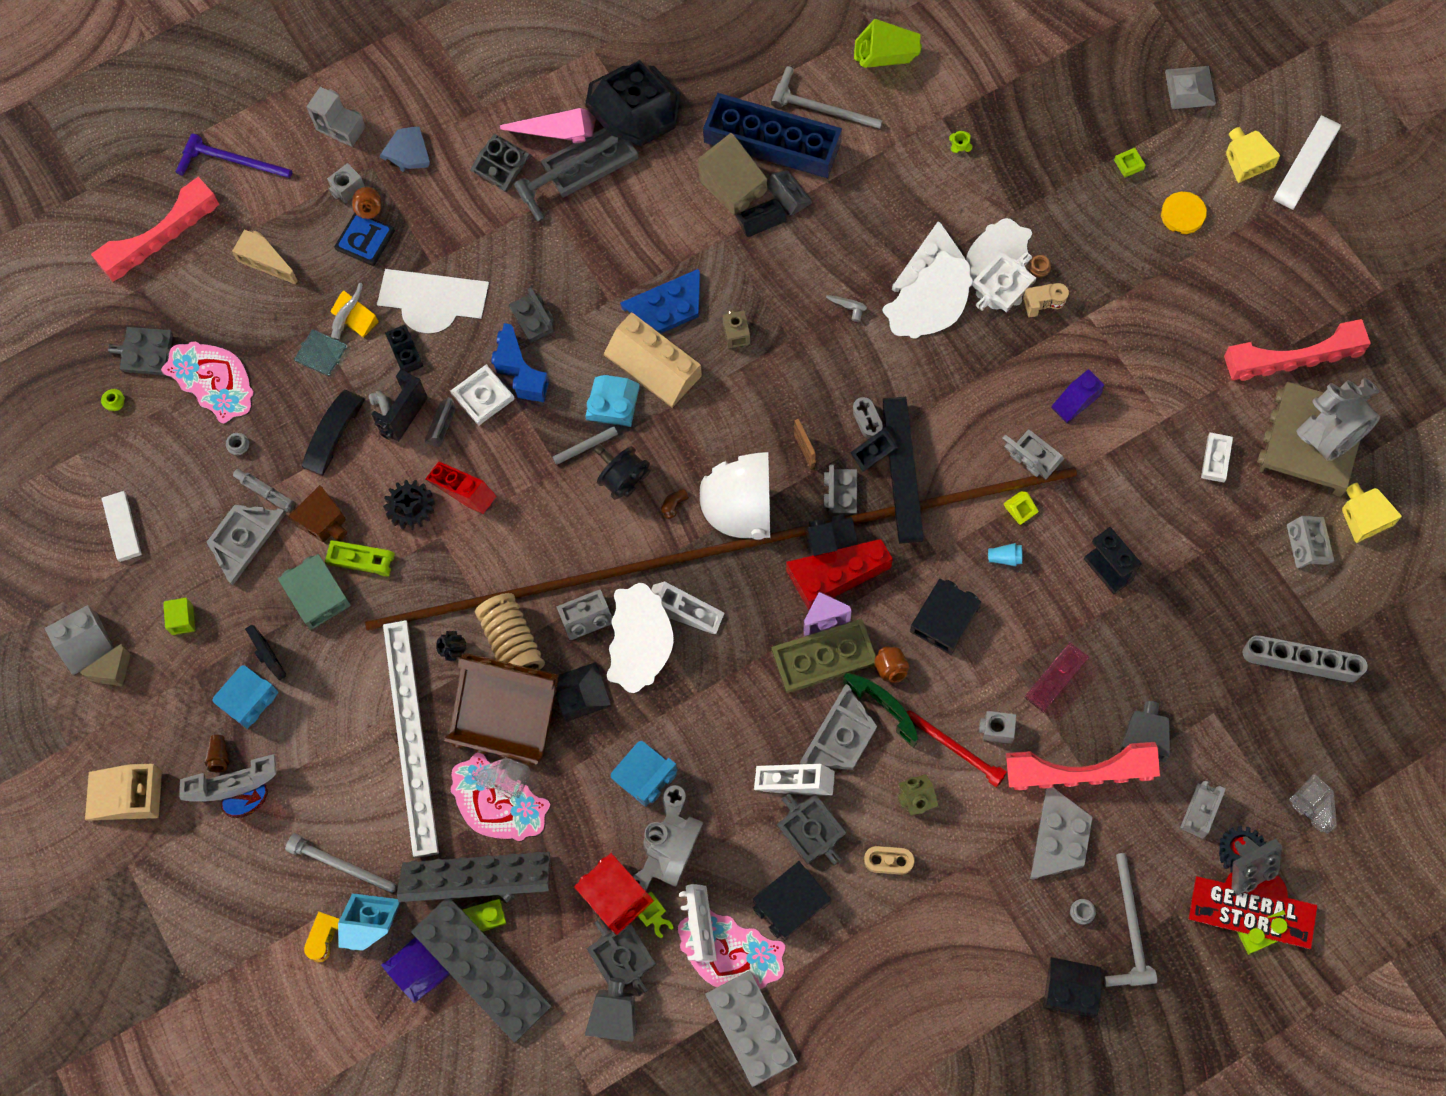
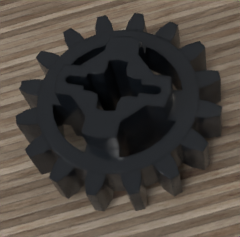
(418, 507)

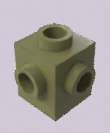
(917, 795)

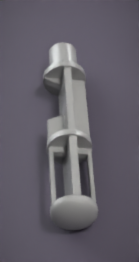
(264, 490)

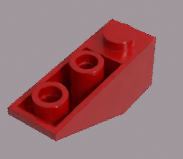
(462, 487)

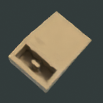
(124, 792)

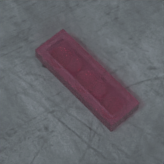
(1056, 677)

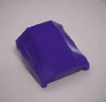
(415, 970)

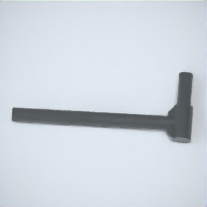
(527, 189)

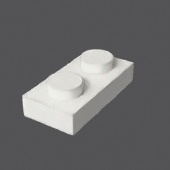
(1216, 457)

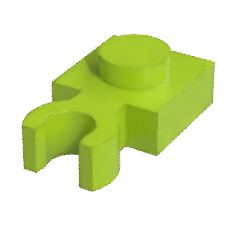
(653, 914)

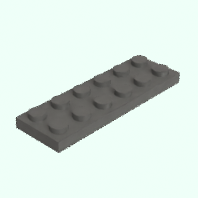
(474, 876)
(481, 969)

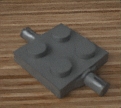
(144, 350)
(811, 829)
(621, 956)

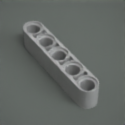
(1315, 655)

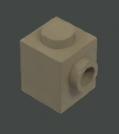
(736, 329)

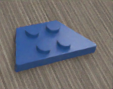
(668, 303)

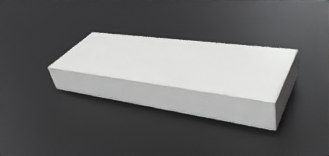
(121, 526)

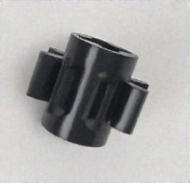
(451, 645)

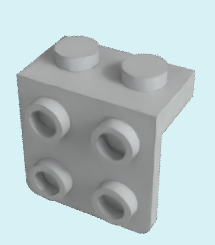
(1034, 453)

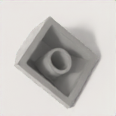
(1190, 87)

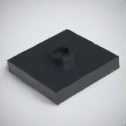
(265, 653)

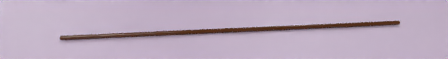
(712, 550)

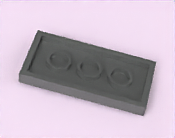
(593, 168)

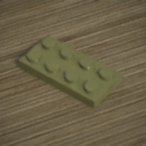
(824, 656)

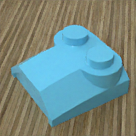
(612, 400)

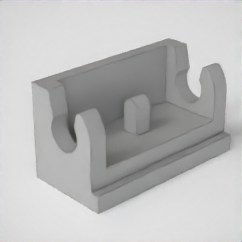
(1202, 809)

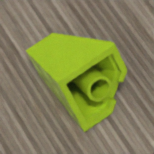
(886, 45)

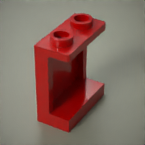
(613, 893)

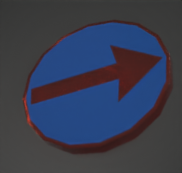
(246, 803)

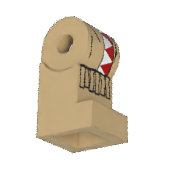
(1045, 297)

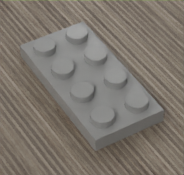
(751, 1028)

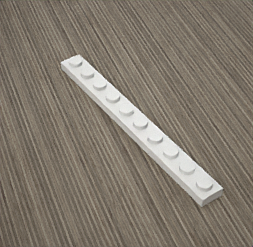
(410, 740)

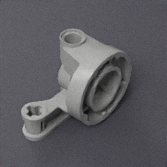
(1342, 420)
(676, 841)

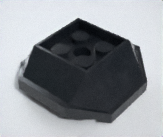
(634, 103)

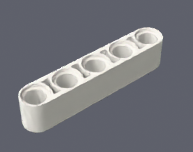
(1307, 162)

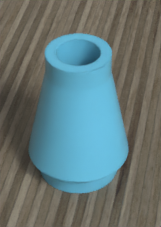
(1007, 554)

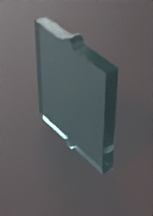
(320, 352)

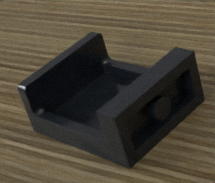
(404, 408)
(1112, 561)
(945, 615)
(790, 901)

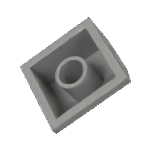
(79, 639)

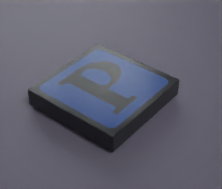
(364, 239)

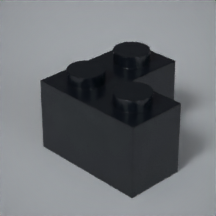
(831, 535)

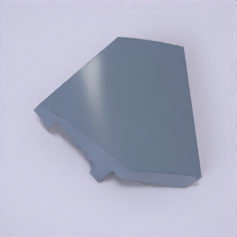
(407, 149)

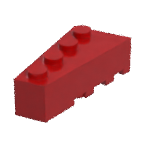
(838, 570)

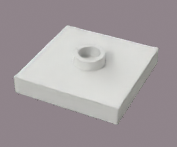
(482, 395)

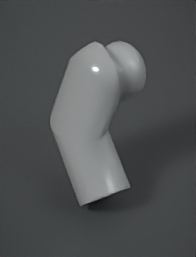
(381, 399)

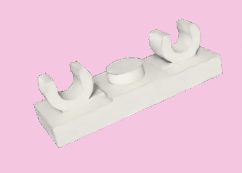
(699, 923)

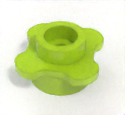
(960, 136)

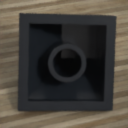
(581, 692)

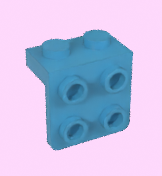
(245, 696)
(644, 773)

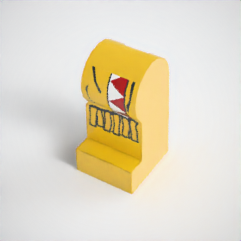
(320, 937)

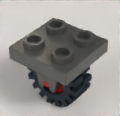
(1249, 858)

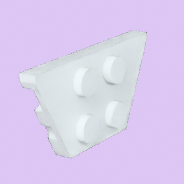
(936, 241)

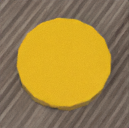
(1183, 212)

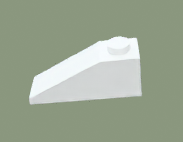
(688, 609)
(795, 779)

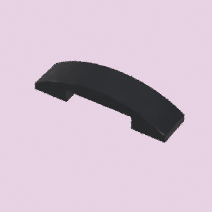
(330, 430)

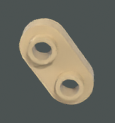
(889, 859)

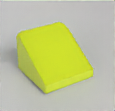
(1021, 507)

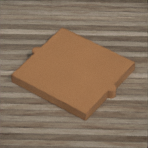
(804, 443)

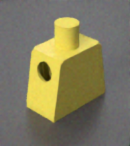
(1250, 154)
(1368, 512)

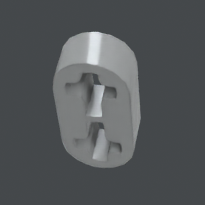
(863, 420)

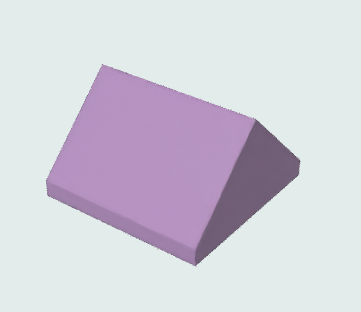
(826, 614)

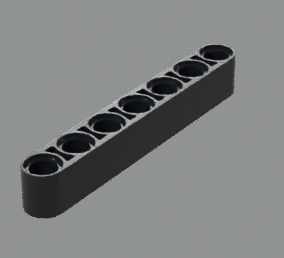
(903, 472)

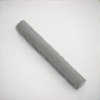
(585, 445)

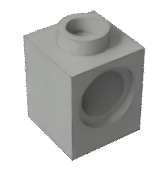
(342, 176)
(1006, 720)

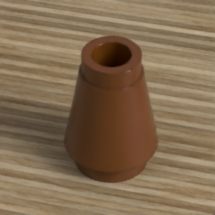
(217, 755)

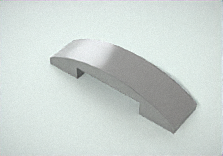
(229, 785)

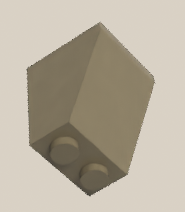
(731, 175)

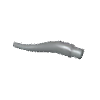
(340, 318)

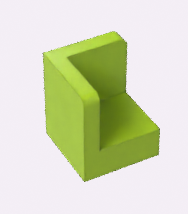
(179, 616)

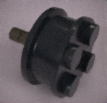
(621, 471)

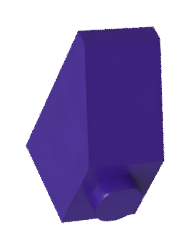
(1078, 396)

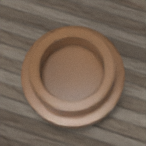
(1039, 266)

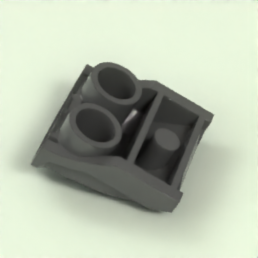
(500, 162)

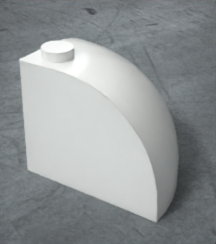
(738, 497)

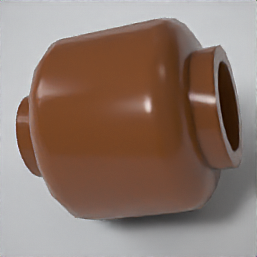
(366, 203)
(891, 664)

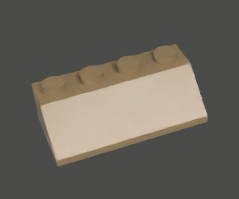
(652, 360)

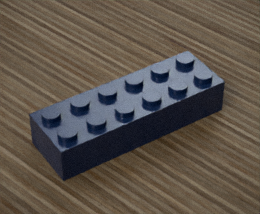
(774, 135)

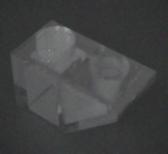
(504, 775)
(1316, 802)

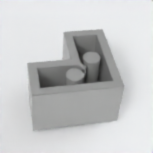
(333, 119)

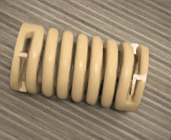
(508, 632)

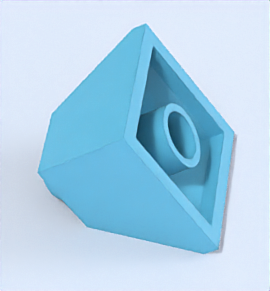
(365, 920)

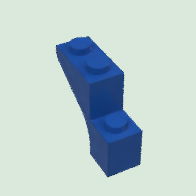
(509, 361)

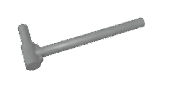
(783, 95)
(1141, 973)

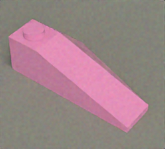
(566, 125)

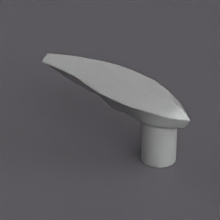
(857, 307)

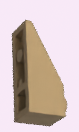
(257, 253)

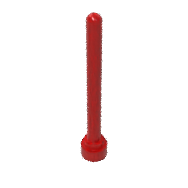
(992, 773)

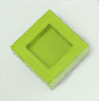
(1129, 162)

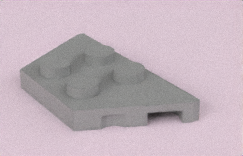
(241, 537)
(842, 734)
(1061, 836)

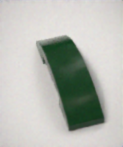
(861, 686)

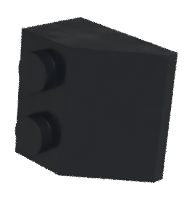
(1073, 988)

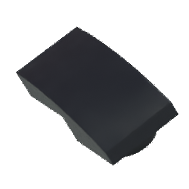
(404, 349)

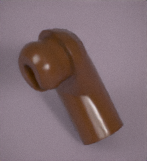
(671, 501)

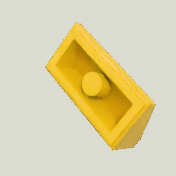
(359, 318)

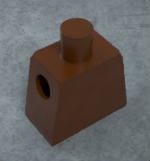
(319, 516)

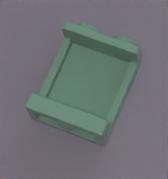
(313, 591)

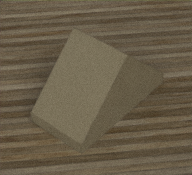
(109, 668)

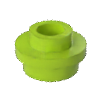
(114, 405)

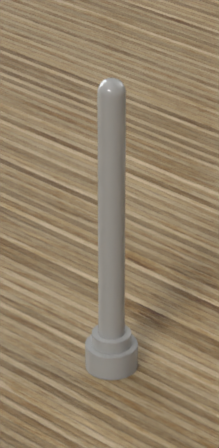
(297, 845)

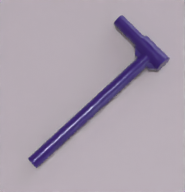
(195, 146)

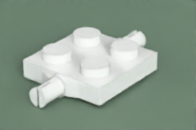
(1003, 281)

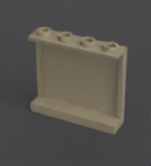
(1293, 456)

